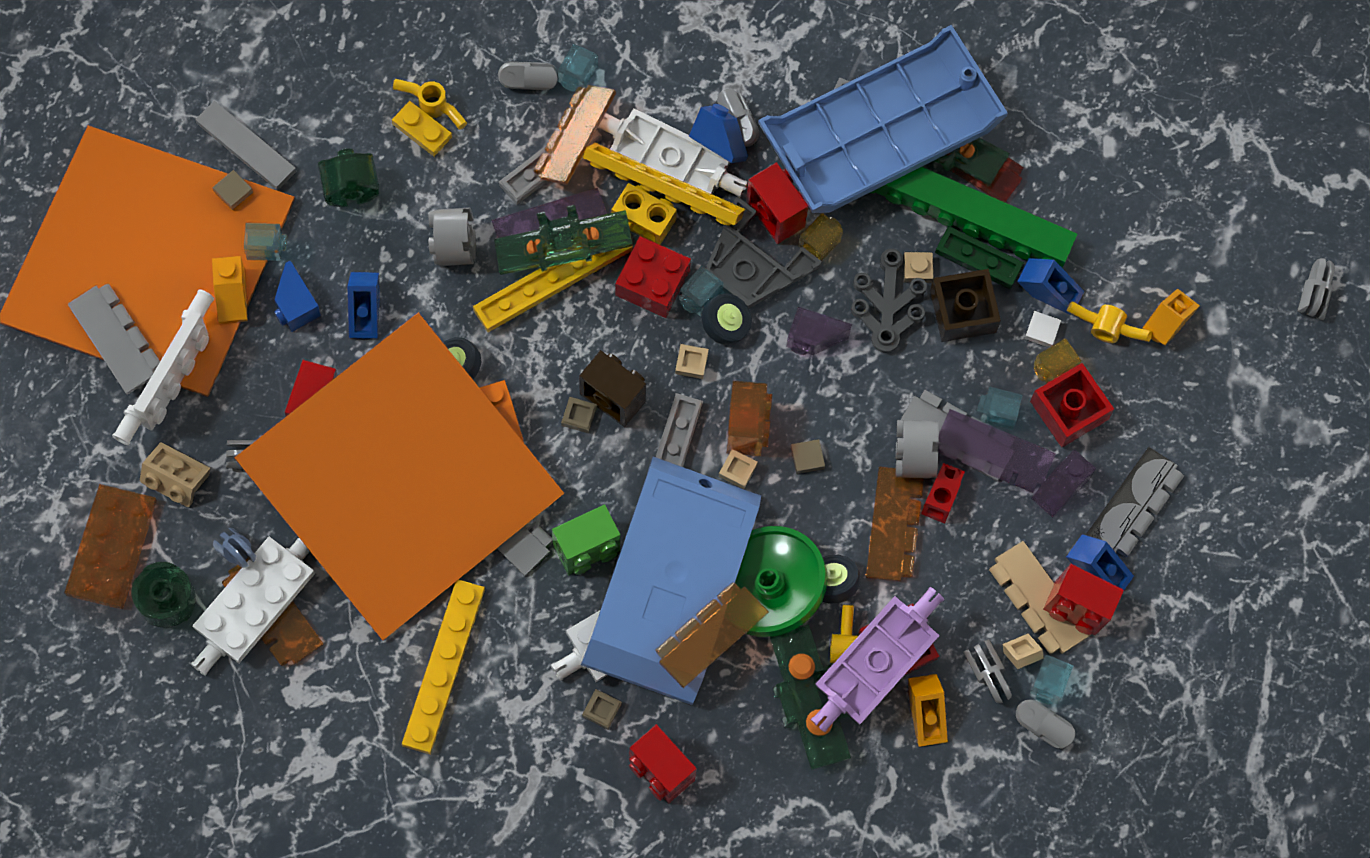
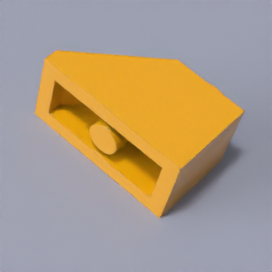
(230, 289)
(1170, 316)
(928, 709)

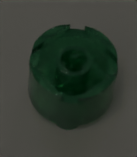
(348, 178)
(149, 588)

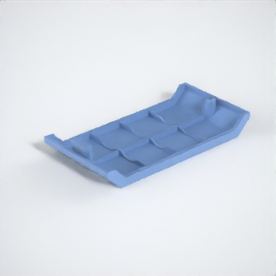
(885, 123)
(672, 563)

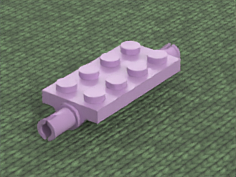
(877, 660)

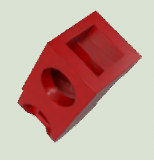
(943, 493)

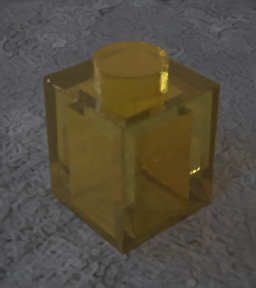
(821, 236)
(1056, 361)

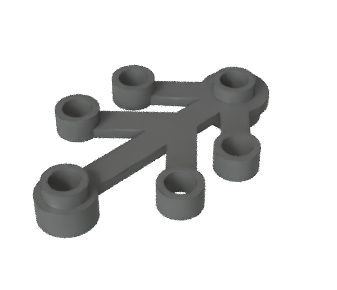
(887, 304)

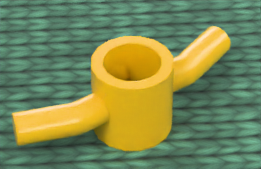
(435, 109)
(1109, 323)
(842, 641)

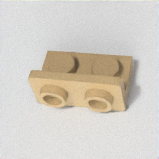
(173, 474)

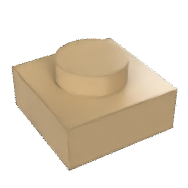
(918, 266)
(691, 361)
(738, 469)
(1023, 651)

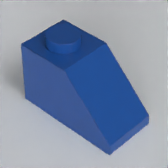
(719, 133)
(1050, 283)
(294, 300)
(363, 304)
(1100, 560)

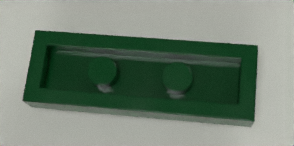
(979, 256)

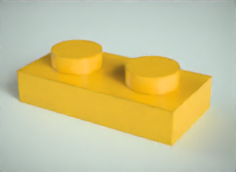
(421, 128)

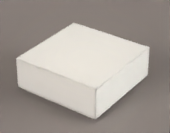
(1042, 329)

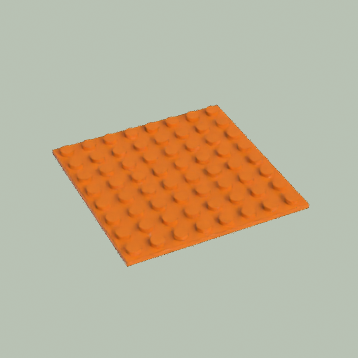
(147, 231)
(399, 476)

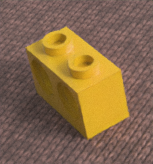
(650, 206)

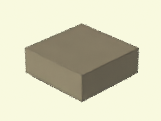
(232, 189)
(579, 415)
(807, 456)
(601, 709)

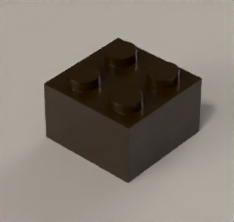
(965, 305)
(613, 387)

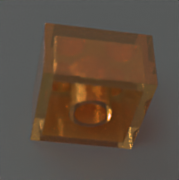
(747, 424)

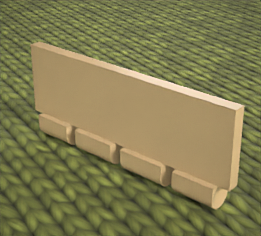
(1032, 588)

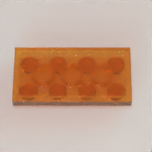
(110, 546)

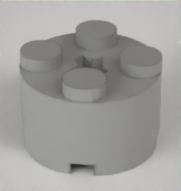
(452, 237)
(917, 449)

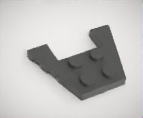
(750, 271)

